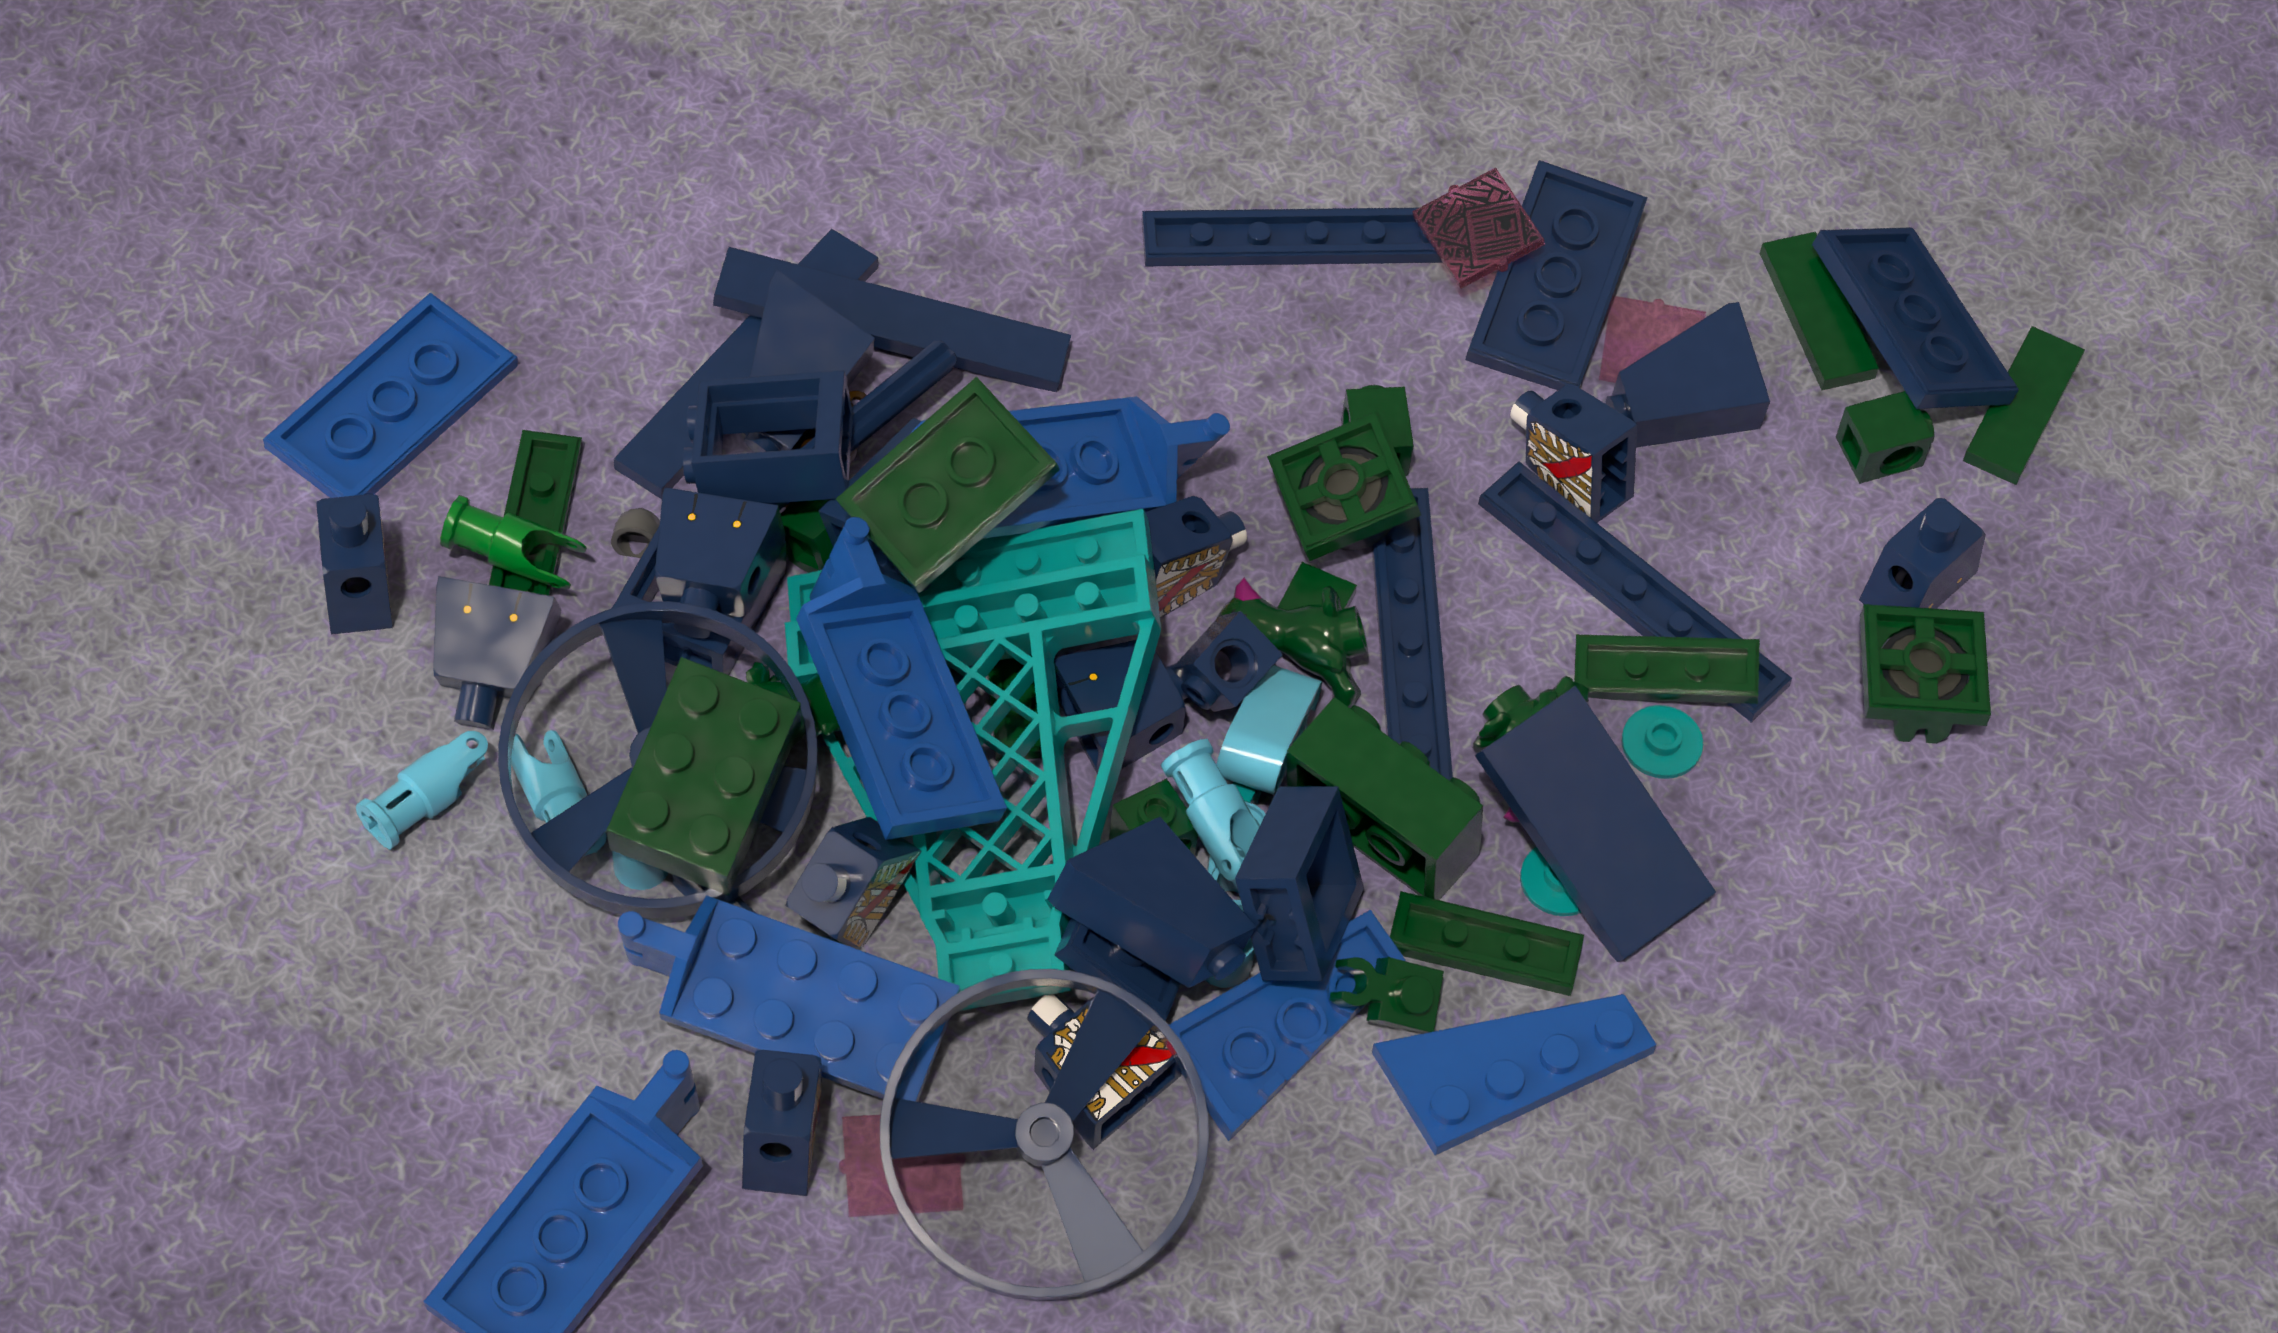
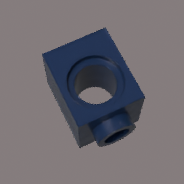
(1249, 655)

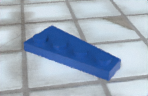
(1268, 1030)
(1501, 1068)

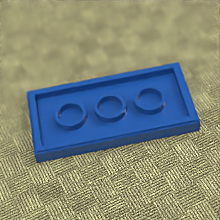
(391, 401)

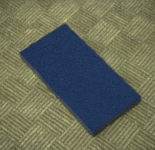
(1555, 299)
(1915, 318)
(1595, 824)

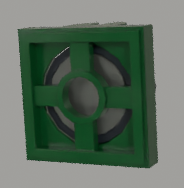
(1344, 487)
(1924, 669)

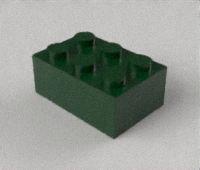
(704, 776)
(1393, 800)

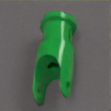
(503, 539)

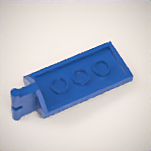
(1109, 459)
(895, 696)
(791, 993)
(576, 1212)

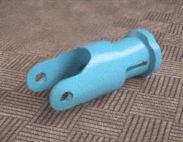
(549, 786)
(422, 789)
(1214, 806)

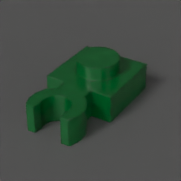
(1397, 992)

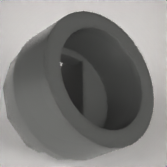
(635, 526)

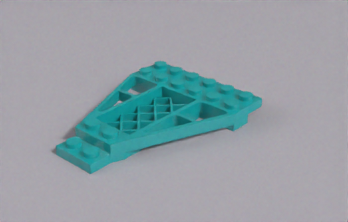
(997, 604)

